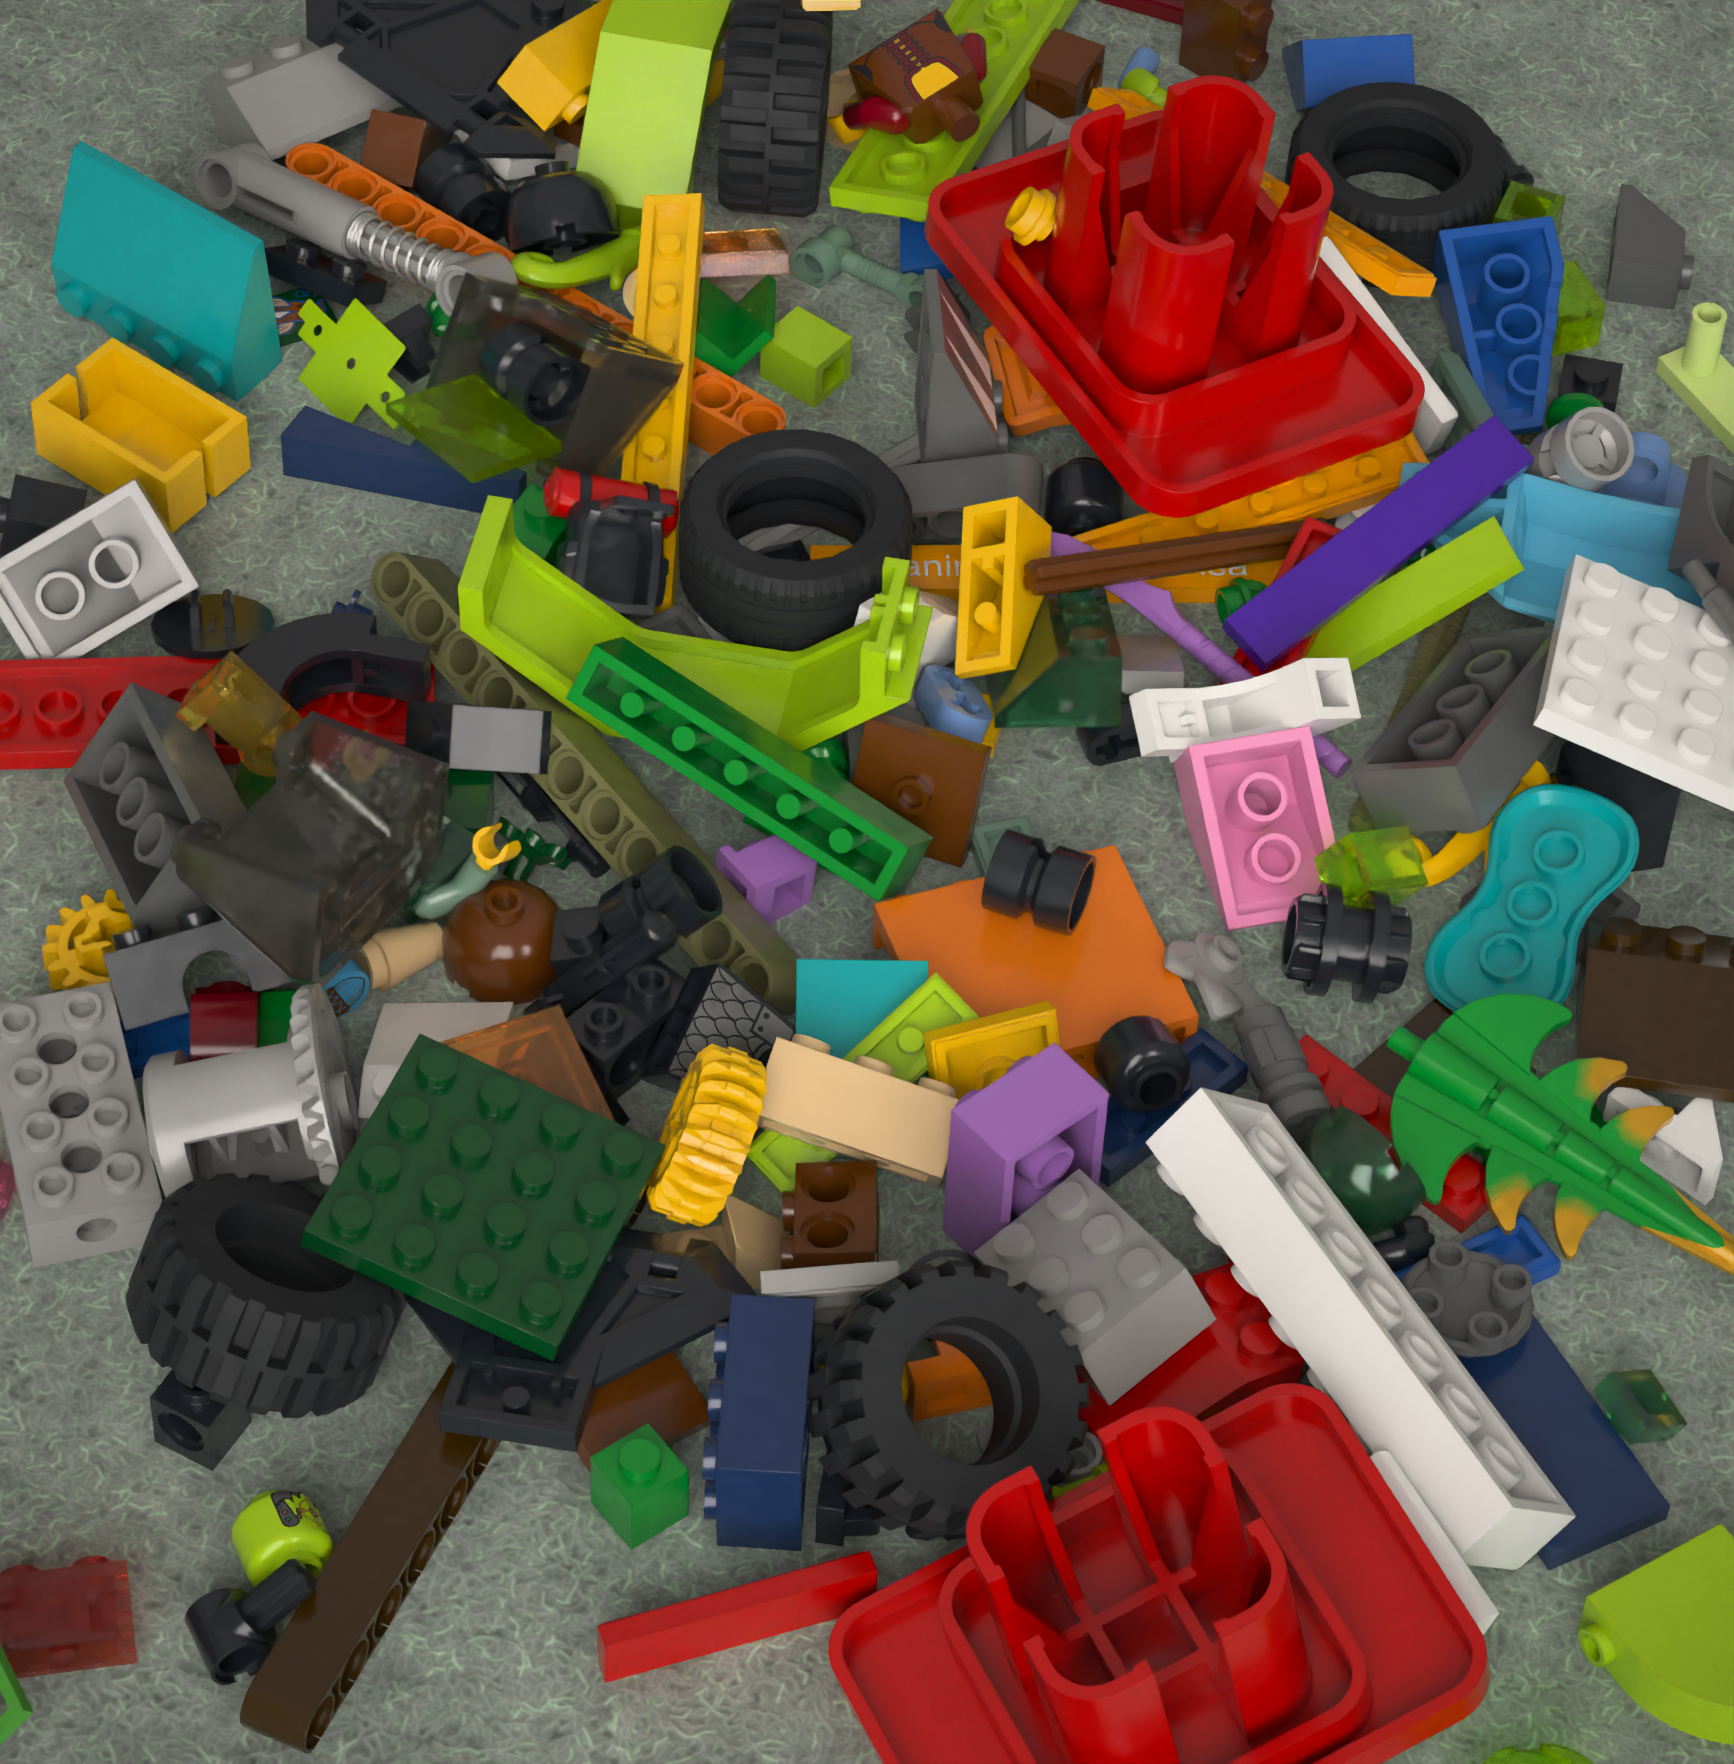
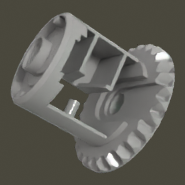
(256, 1110)

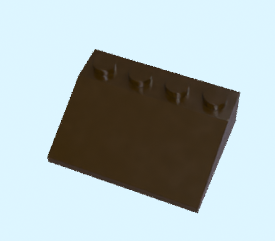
(1658, 1006)

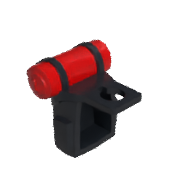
(613, 537)

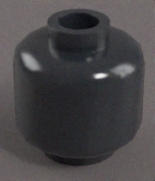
(1082, 497)
(1141, 1064)

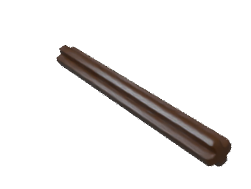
(1160, 559)

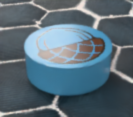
(348, 988)

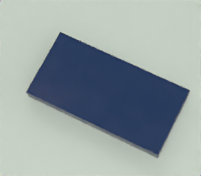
(1570, 1444)

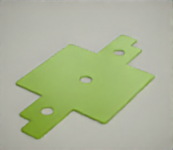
(357, 337)

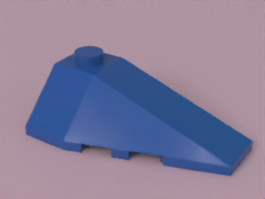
(1501, 311)

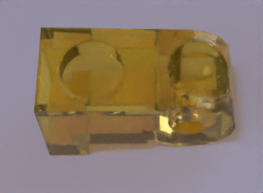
(240, 711)

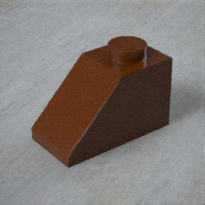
(398, 146)

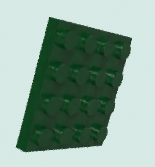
(484, 1196)

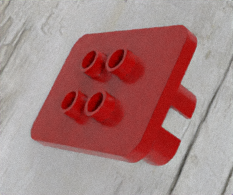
(1180, 301)
(1189, 1606)

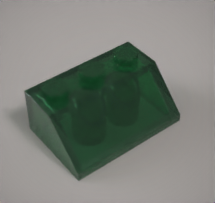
(1066, 669)

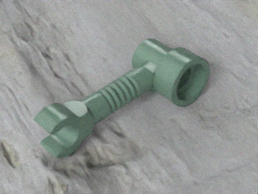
(832, 253)

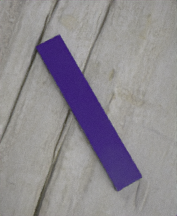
(1377, 543)

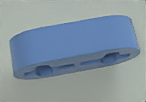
(952, 704)

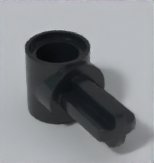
(237, 1626)

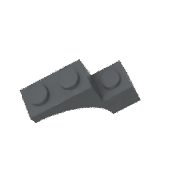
(1707, 521)

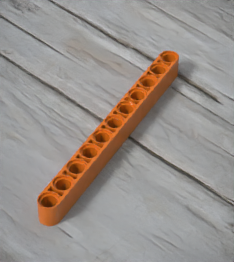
(720, 405)

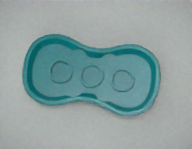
(1546, 871)

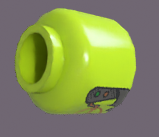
(278, 1529)

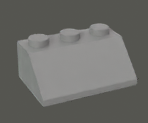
(290, 96)

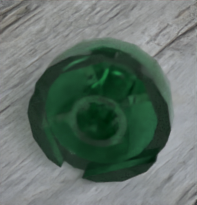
(1361, 1172)

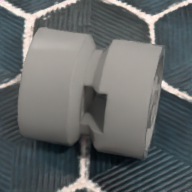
(1584, 450)

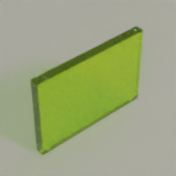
(473, 428)

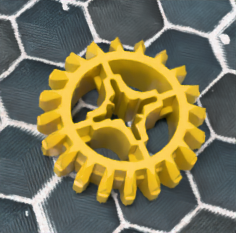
(707, 1135)

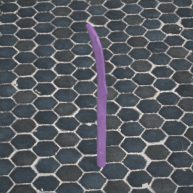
(1159, 608)

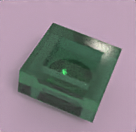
(1639, 1406)

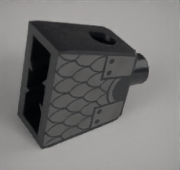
(717, 1011)

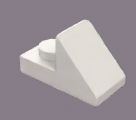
(1683, 1150)

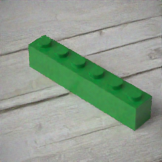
(749, 768)

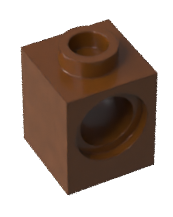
(1065, 74)

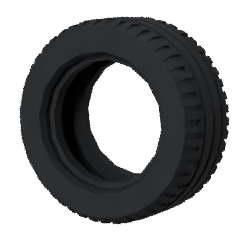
(1409, 133)
(778, 482)

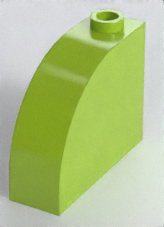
(1672, 1635)

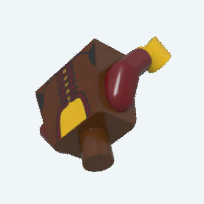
(917, 84)

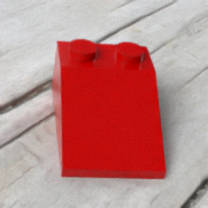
(1216, 1367)

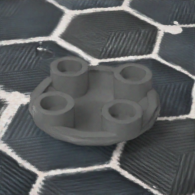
(1472, 1298)

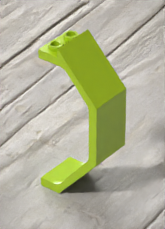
(650, 98)
(550, 624)

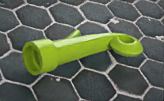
(610, 260)

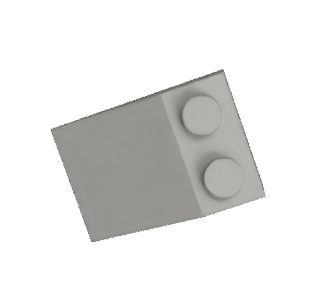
(92, 576)

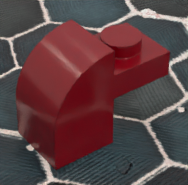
(223, 1020)

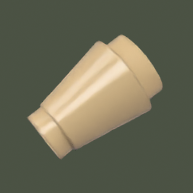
(399, 953)

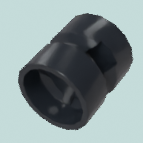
(464, 189)
(533, 373)
(1039, 882)
(670, 884)

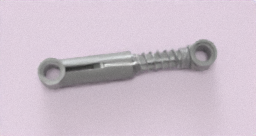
(255, 184)

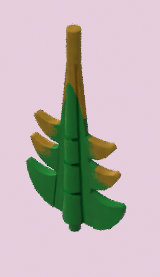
(1477, 1089)

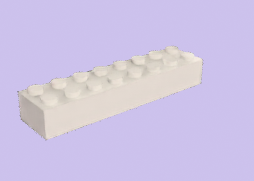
(1357, 1326)

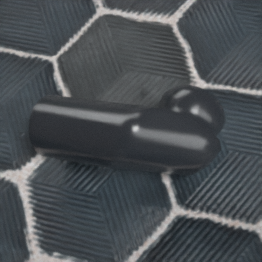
(1408, 1245)

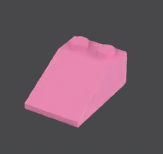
(1256, 821)

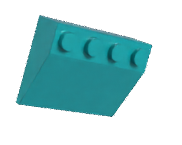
(165, 275)

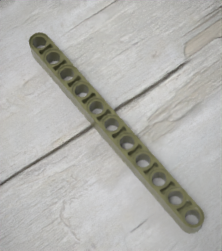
(583, 774)

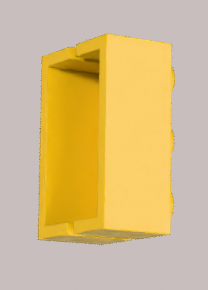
(142, 426)

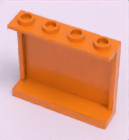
(1002, 963)

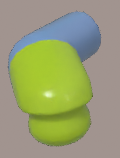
(1140, 76)

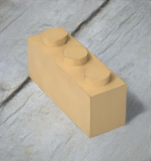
(858, 1109)

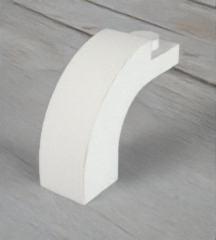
(1295, 696)

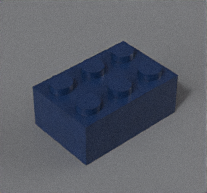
(760, 1422)

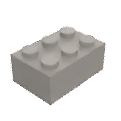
(1107, 1280)

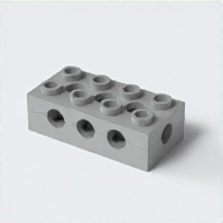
(80, 1154)

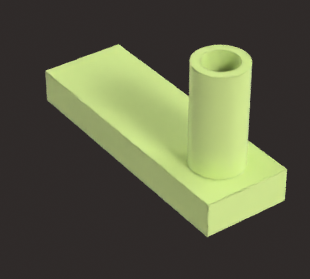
(1702, 374)

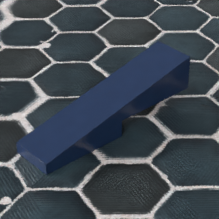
(352, 457)

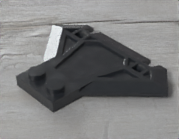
(446, 61)
(623, 1325)

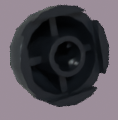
(560, 212)

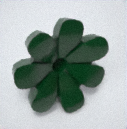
(533, 851)

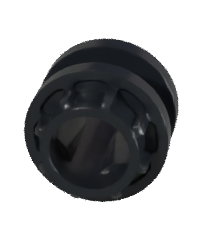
(1346, 943)

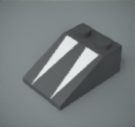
(953, 383)

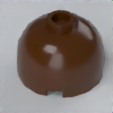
(501, 942)

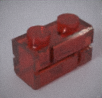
(67, 1617)

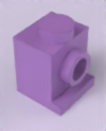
(769, 875)

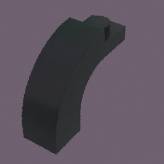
(336, 656)

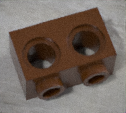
(831, 1215)

